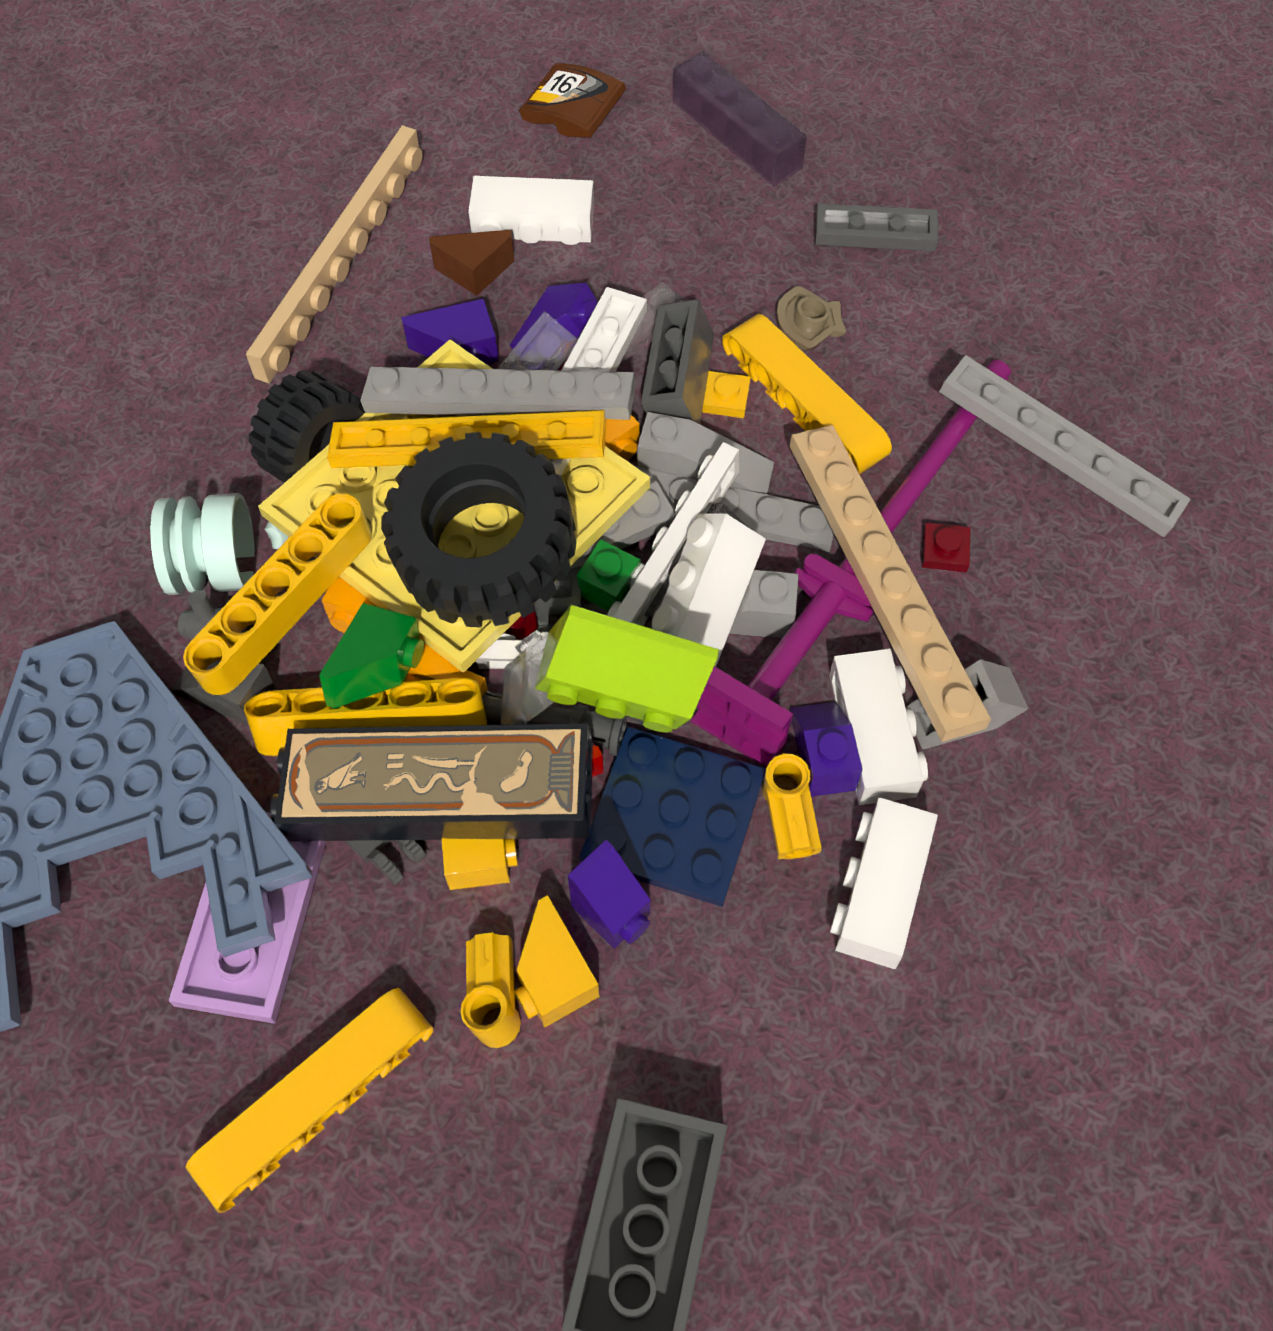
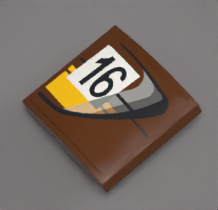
(573, 99)

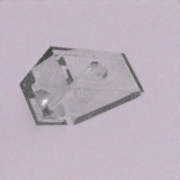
(520, 698)

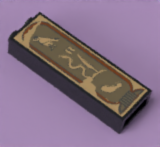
(435, 783)

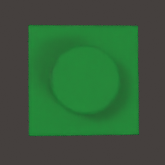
(606, 575)

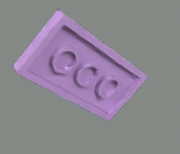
(253, 980)

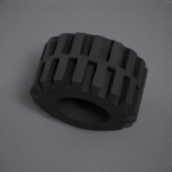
(298, 421)

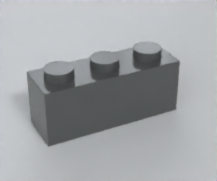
(678, 361)

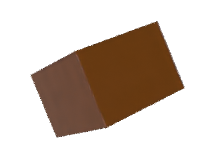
(472, 257)

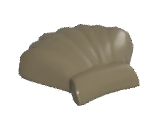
(808, 318)

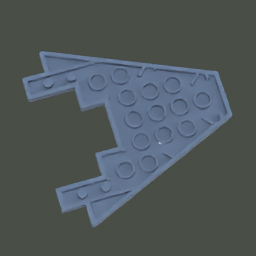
(111, 757)

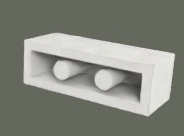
(533, 208)
(709, 580)
(871, 697)
(884, 882)

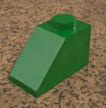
(371, 656)

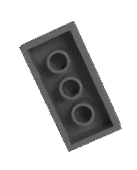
(646, 1222)

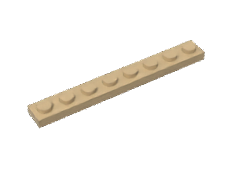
(332, 258)
(890, 585)

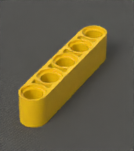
(805, 389)
(277, 615)
(407, 705)
(299, 1104)

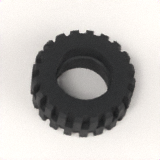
(470, 475)

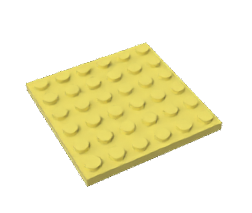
(596, 489)

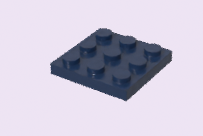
(676, 814)

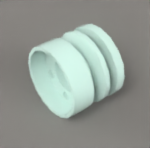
(200, 544)

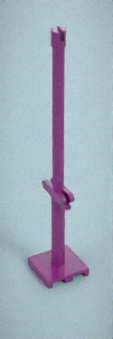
(746, 714)

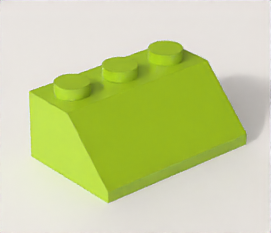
(624, 669)

